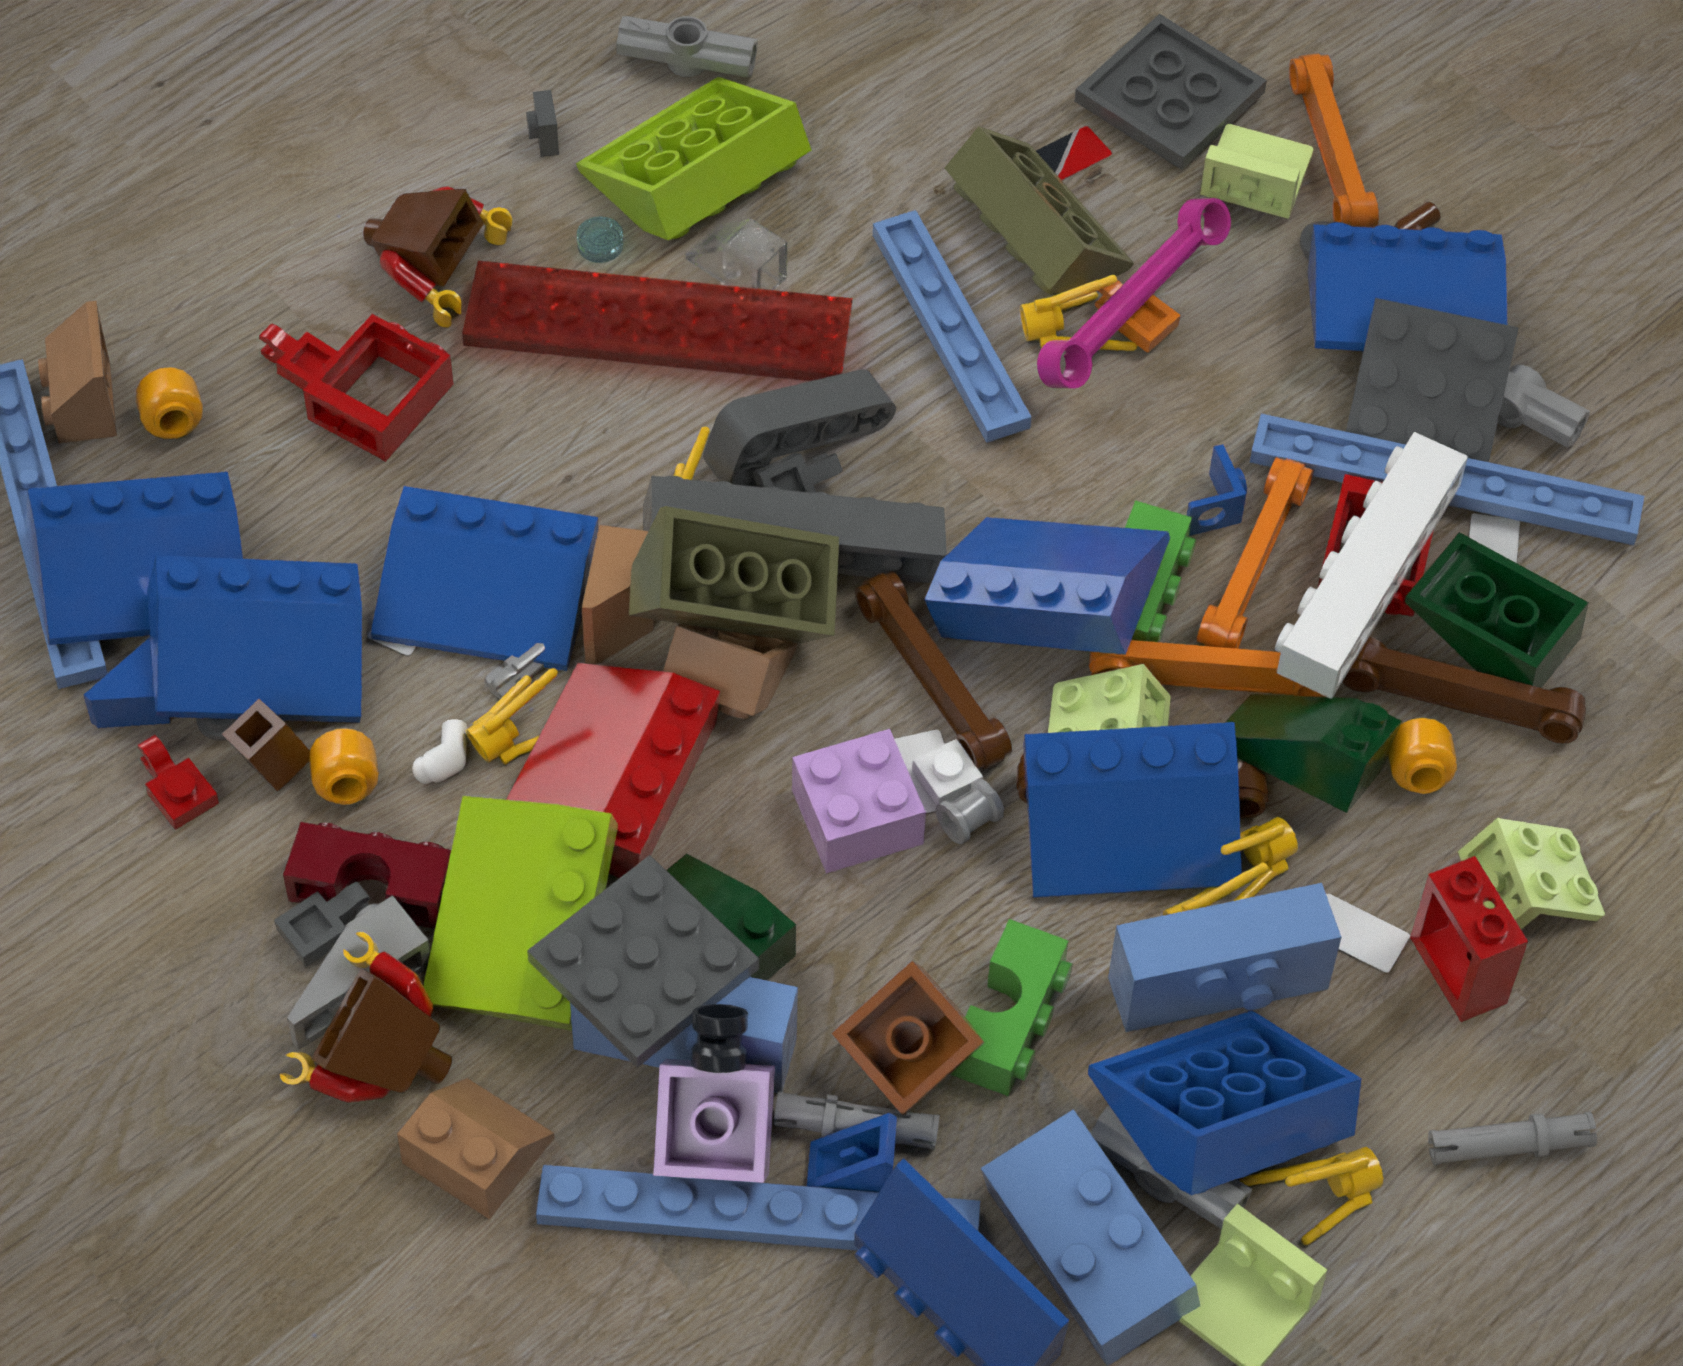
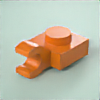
(1148, 324)

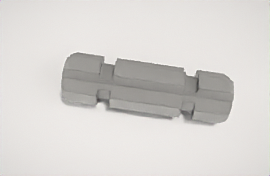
(501, 680)

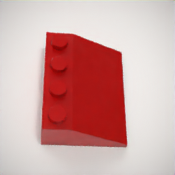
(621, 748)

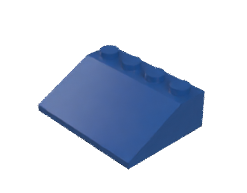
(1411, 267)
(100, 543)
(484, 577)
(1046, 584)
(254, 633)
(1132, 809)
(1228, 1100)
(956, 1277)

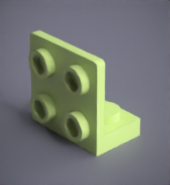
(1256, 170)
(1109, 701)
(1535, 871)
(1252, 1290)

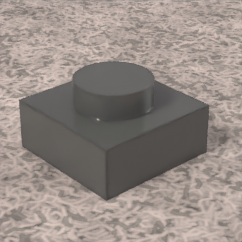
(543, 123)

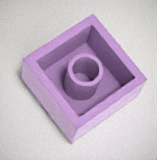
(858, 800)
(714, 1122)

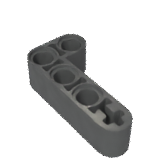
(794, 420)

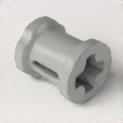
(970, 811)

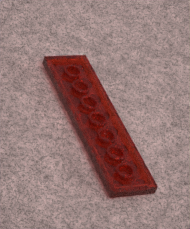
(657, 321)

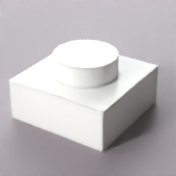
(946, 772)

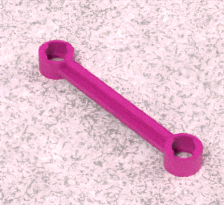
(1133, 293)

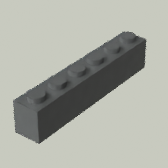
(871, 532)

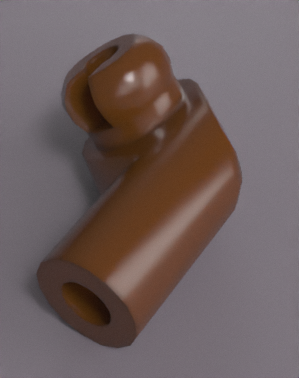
(1420, 218)

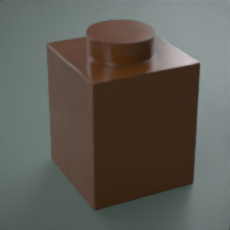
(268, 744)

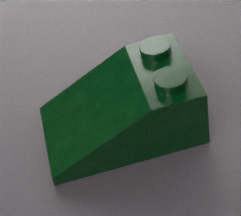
(1498, 612)
(1316, 743)
(741, 911)

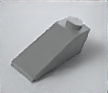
(390, 930)

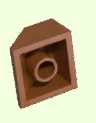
(908, 1037)

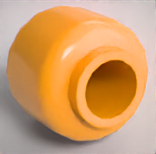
(169, 403)
(1422, 756)
(343, 766)

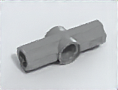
(686, 46)
(1535, 406)
(1120, 1147)

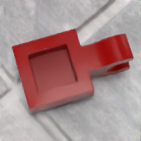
(295, 359)
(176, 789)

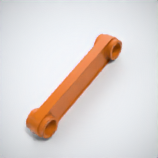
(1314, 79)
(1285, 485)
(1204, 667)

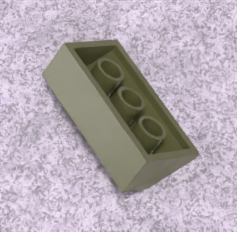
(1034, 212)
(736, 576)

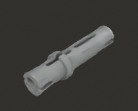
(833, 1116)
(1512, 1138)

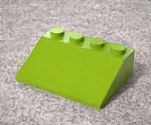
(697, 156)
(506, 887)

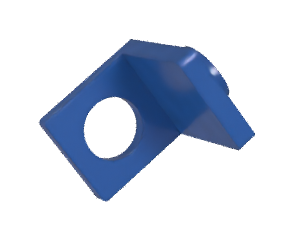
(1231, 496)

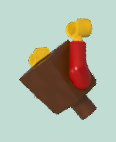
(428, 237)
(376, 1036)

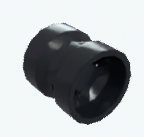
(719, 1038)

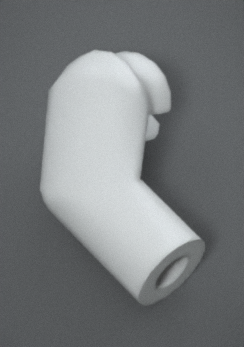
(446, 758)

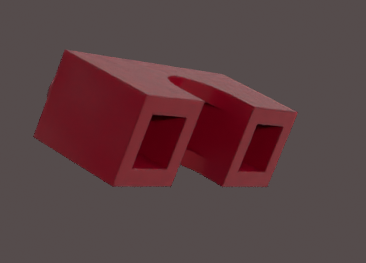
(332, 858)

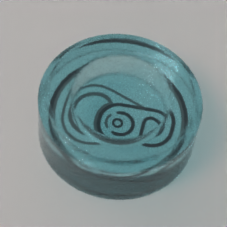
(600, 239)

